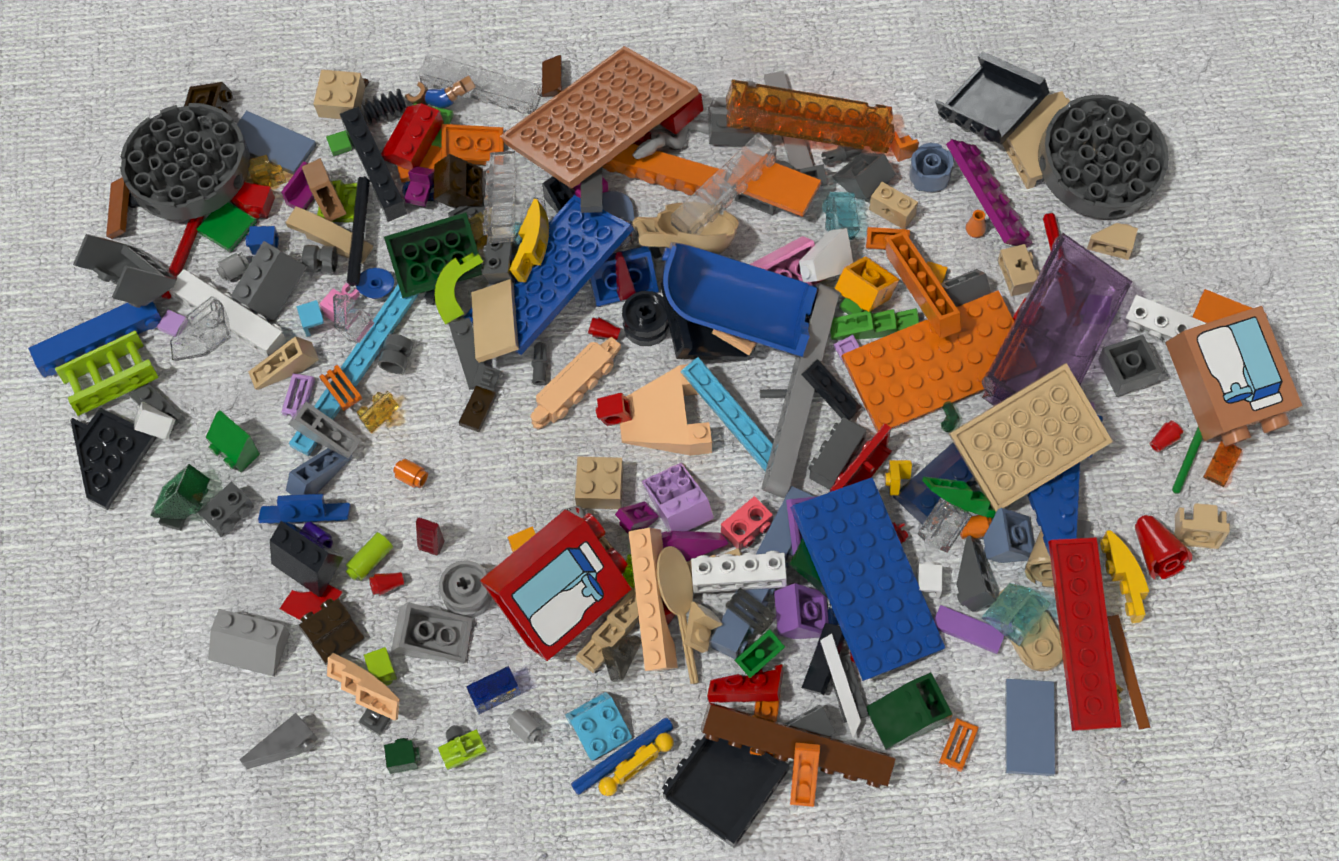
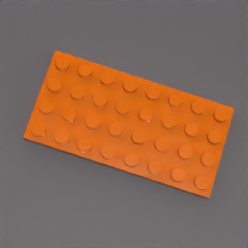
(919, 371)

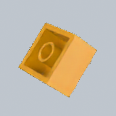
(866, 284)

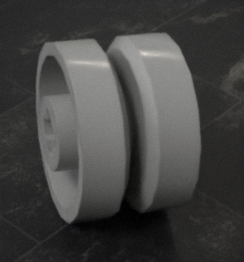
(462, 589)

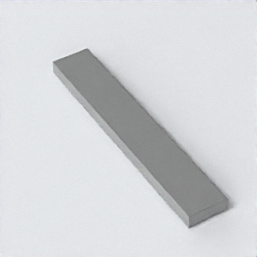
(795, 148)

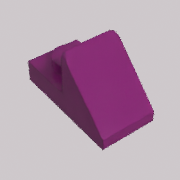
(420, 186)
(636, 516)

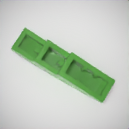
(872, 325)

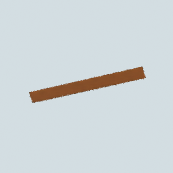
(1128, 672)

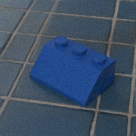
(640, 269)

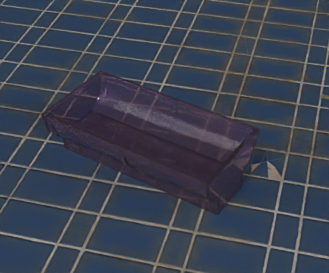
(1058, 321)

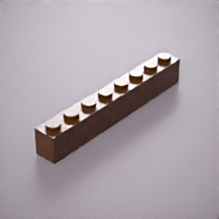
(780, 739)

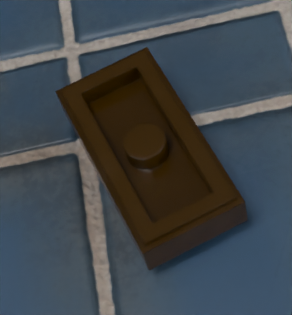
(477, 409)

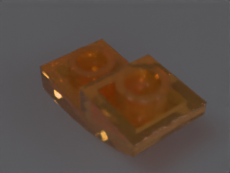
(1222, 464)

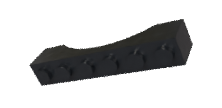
(373, 163)

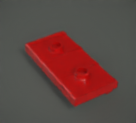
(868, 461)

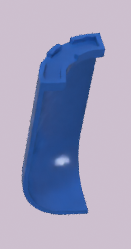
(738, 297)

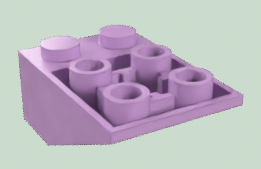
(678, 499)

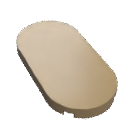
(1042, 646)

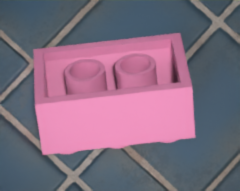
(787, 258)

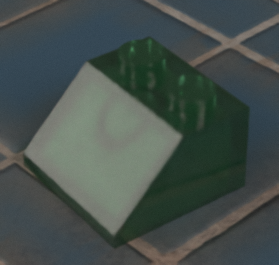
(181, 494)

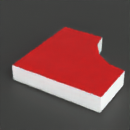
(301, 603)

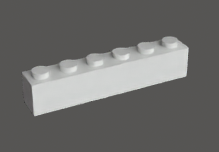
(244, 325)

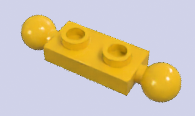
(627, 769)

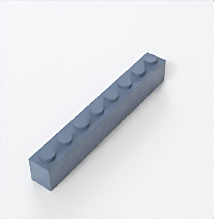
(732, 635)

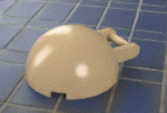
(660, 233)

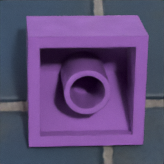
(800, 612)

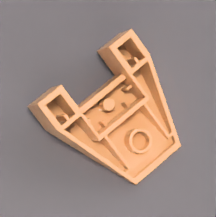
(661, 419)

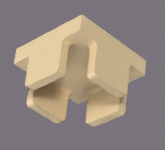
(1205, 529)

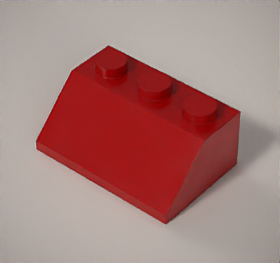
(413, 136)

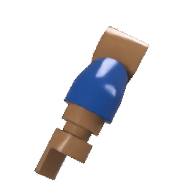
(442, 97)

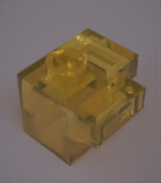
(265, 173)

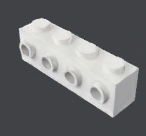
(1158, 319)
(742, 571)

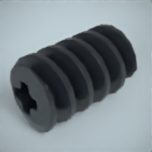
(384, 106)

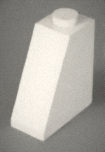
(827, 257)

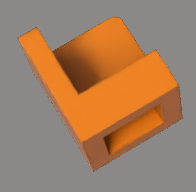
(903, 147)

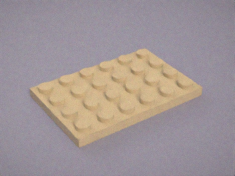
(1030, 437)

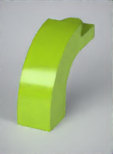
(444, 291)

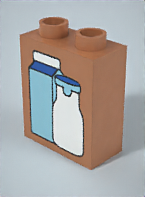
(1234, 376)

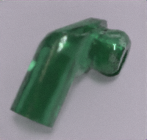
(951, 419)

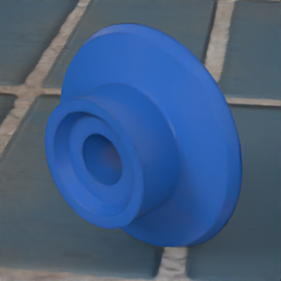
(375, 283)

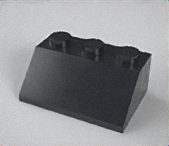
(303, 557)

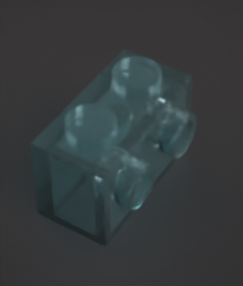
(841, 213)

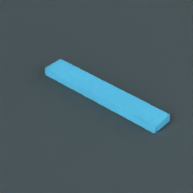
(728, 411)

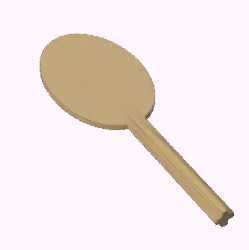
(677, 593)

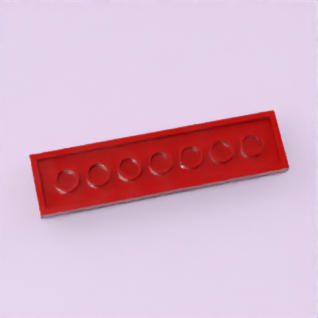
(1084, 634)

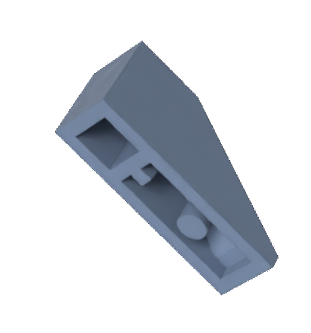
(315, 473)

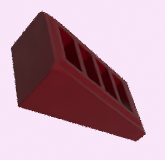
(624, 283)
(429, 536)

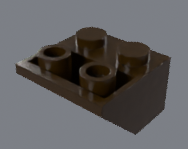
(458, 182)

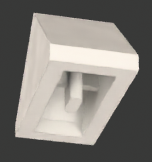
(153, 421)

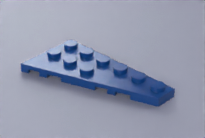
(1057, 505)

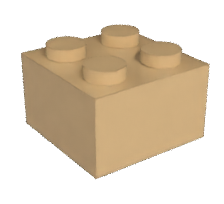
(338, 93)
(599, 482)

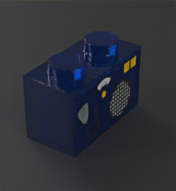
(493, 690)

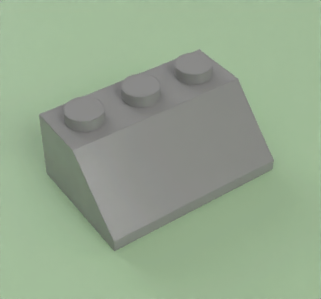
(247, 642)

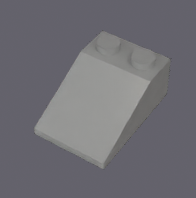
(431, 634)

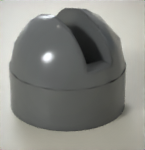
(453, 732)

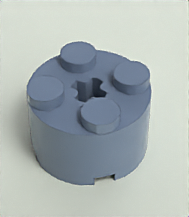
(931, 167)

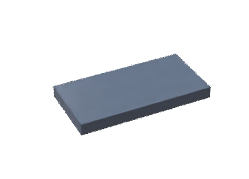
(277, 142)
(1029, 727)

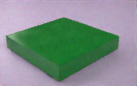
(226, 226)

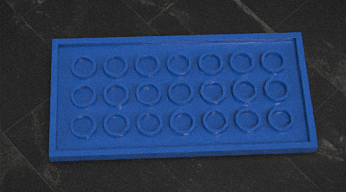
(573, 254)
(867, 578)

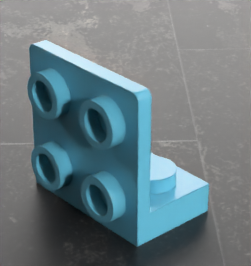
(599, 725)

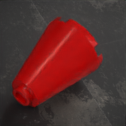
(1160, 548)

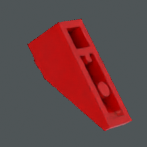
(254, 200)

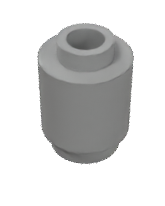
(232, 266)
(525, 726)

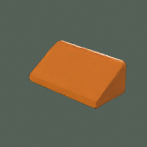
(876, 236)

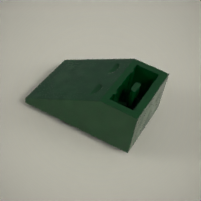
(909, 711)

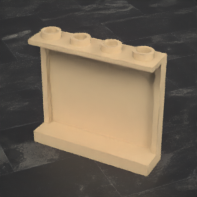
(1024, 141)

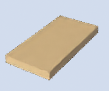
(494, 321)

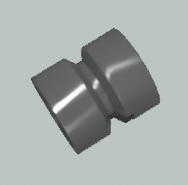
(320, 259)
(395, 353)

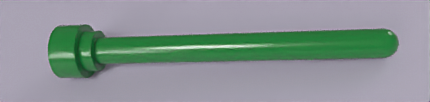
(1187, 463)

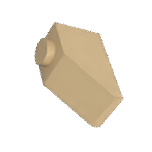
(1114, 240)

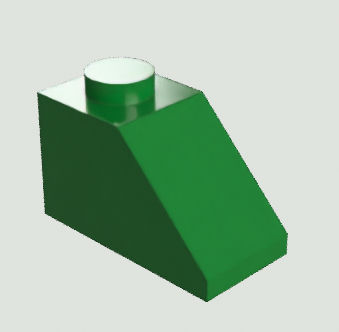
(759, 653)

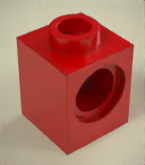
(613, 409)

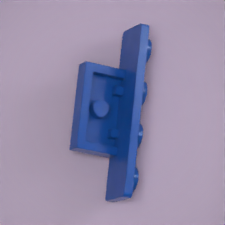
(303, 509)

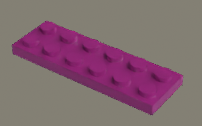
(989, 193)

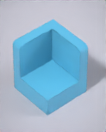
(310, 316)

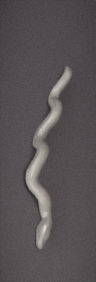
(651, 145)

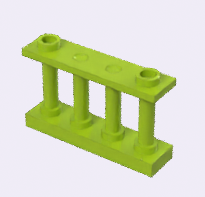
(112, 387)

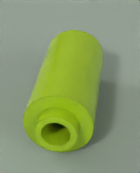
(368, 557)

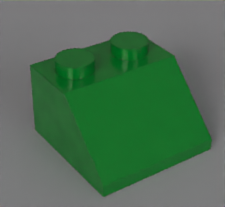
(231, 443)

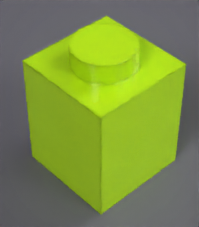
(380, 665)

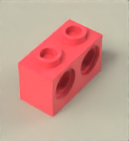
(742, 520)

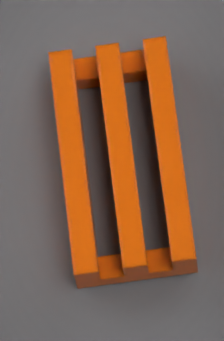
(331, 374)
(951, 763)

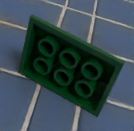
(425, 250)

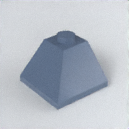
(1008, 537)

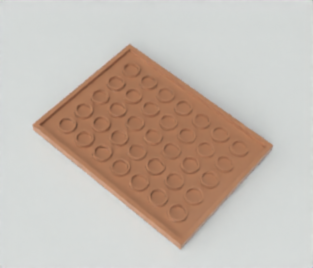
(599, 116)

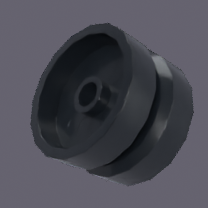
(645, 318)

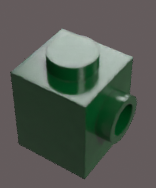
(402, 755)

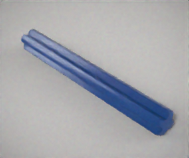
(624, 753)

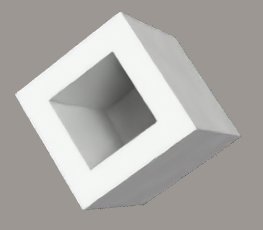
(930, 579)

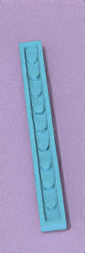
(359, 361)

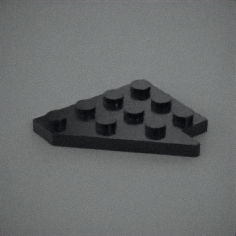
(108, 454)

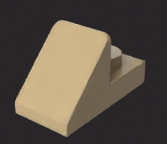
(699, 627)

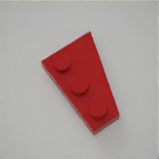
(735, 688)

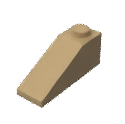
(289, 359)

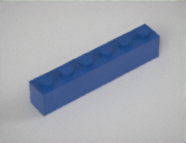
(92, 335)

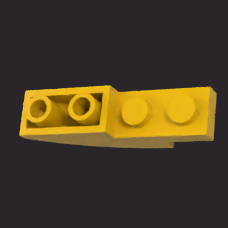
(534, 244)
(1124, 567)

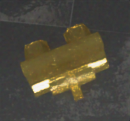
(379, 412)

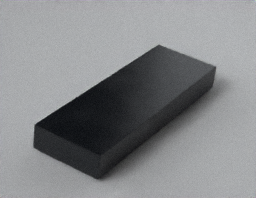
(831, 390)
(818, 673)

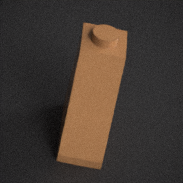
(323, 190)

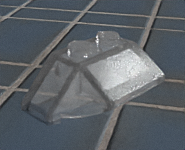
(201, 331)

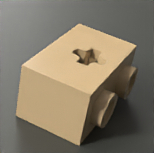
(893, 205)
(1017, 269)

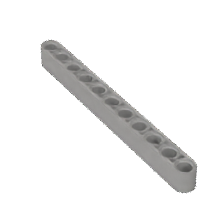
(799, 396)

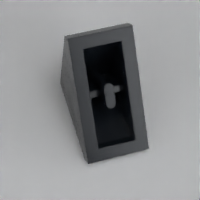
(556, 193)

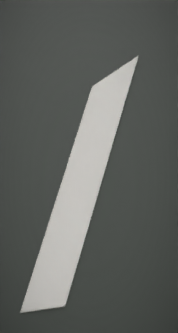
(841, 683)

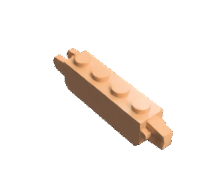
(574, 382)

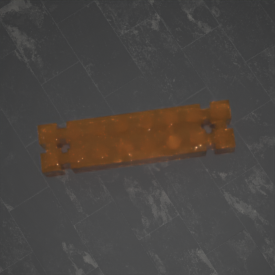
(809, 116)

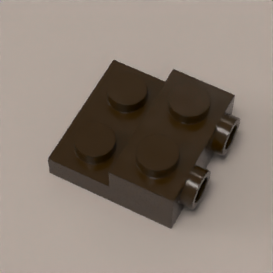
(210, 94)
(330, 630)

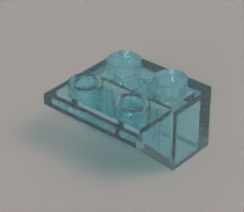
(1017, 612)

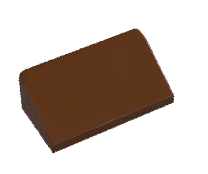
(552, 76)

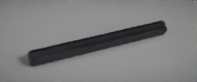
(358, 231)

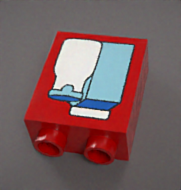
(558, 582)

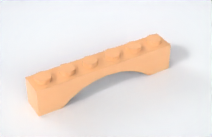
(657, 643)

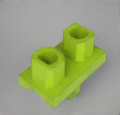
(462, 749)

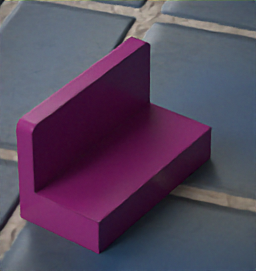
(297, 190)

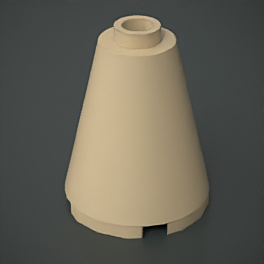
(1039, 564)

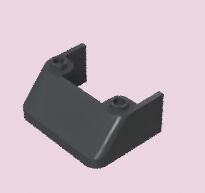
(137, 274)

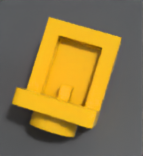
(897, 470)

